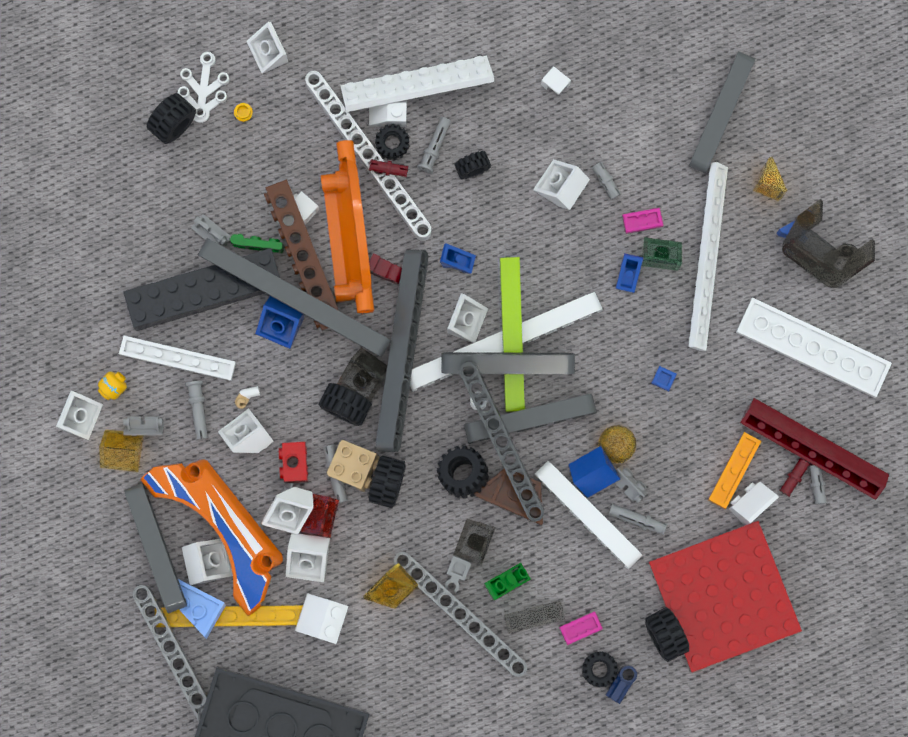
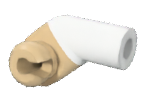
(245, 395)

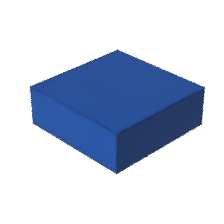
(664, 378)

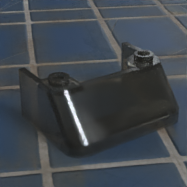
(818, 256)

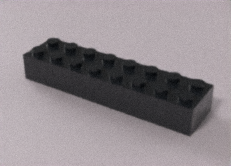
(192, 293)

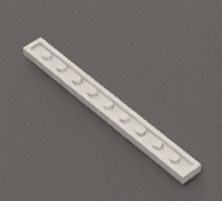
(708, 256)

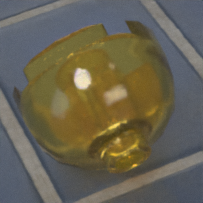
(618, 443)

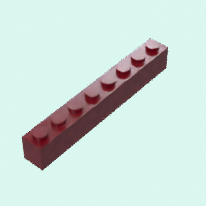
(815, 448)

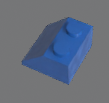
(279, 322)

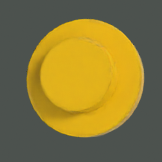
(243, 112)

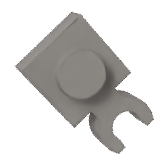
(457, 570)

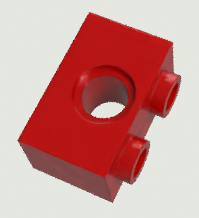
(298, 473)

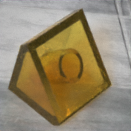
(770, 181)
(120, 451)
(392, 587)

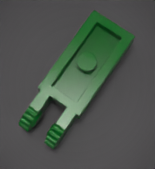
(256, 243)

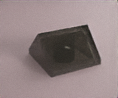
(474, 541)

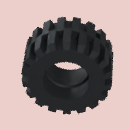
(171, 118)
(345, 404)
(455, 459)
(387, 481)
(667, 634)

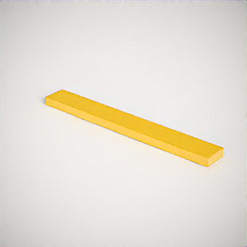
(237, 617)

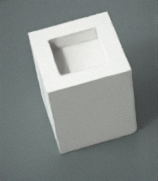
(555, 80)

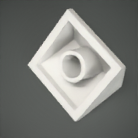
(267, 48)
(467, 319)
(79, 415)

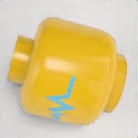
(112, 385)

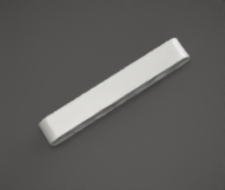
(588, 514)

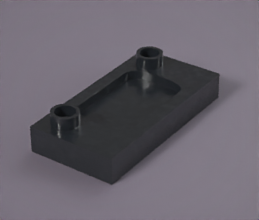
(257, 708)

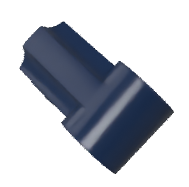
(620, 685)

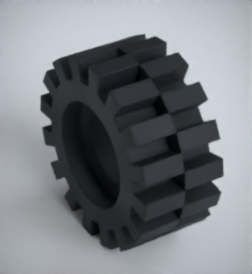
(392, 131)
(472, 165)
(611, 669)

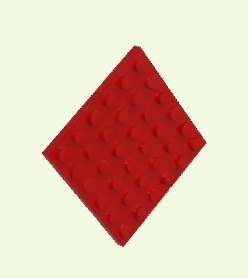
(726, 595)

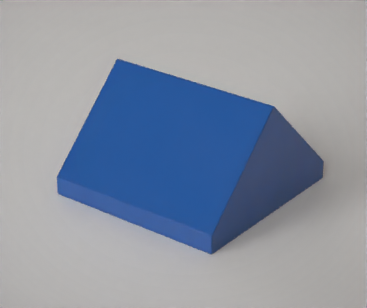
(593, 472)

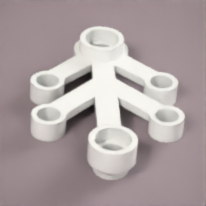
(203, 89)

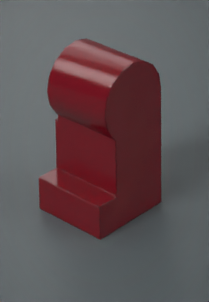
(385, 269)

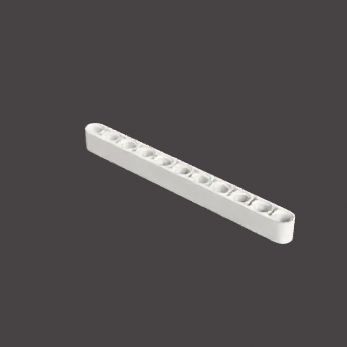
(366, 147)
(531, 330)

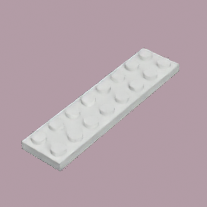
(417, 83)
(813, 347)

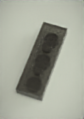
(534, 617)

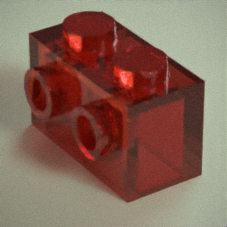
(321, 517)

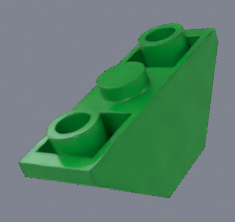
(507, 581)

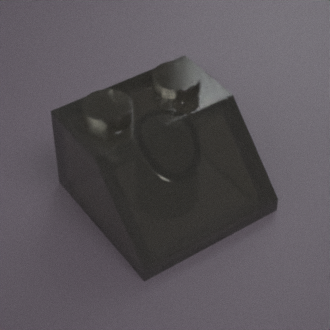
(364, 374)

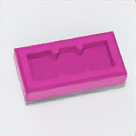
(642, 220)
(580, 628)

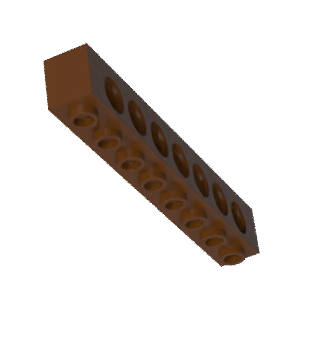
(283, 190)

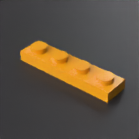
(734, 470)

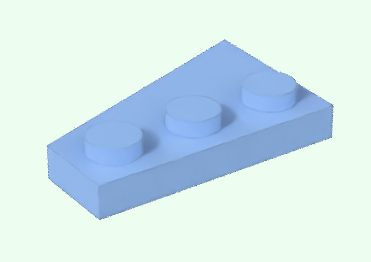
(201, 608)

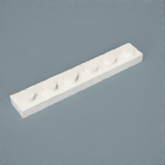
(177, 358)

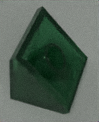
(662, 254)

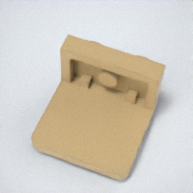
(353, 465)

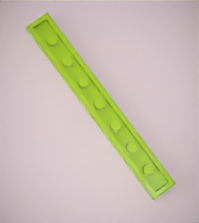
(512, 328)

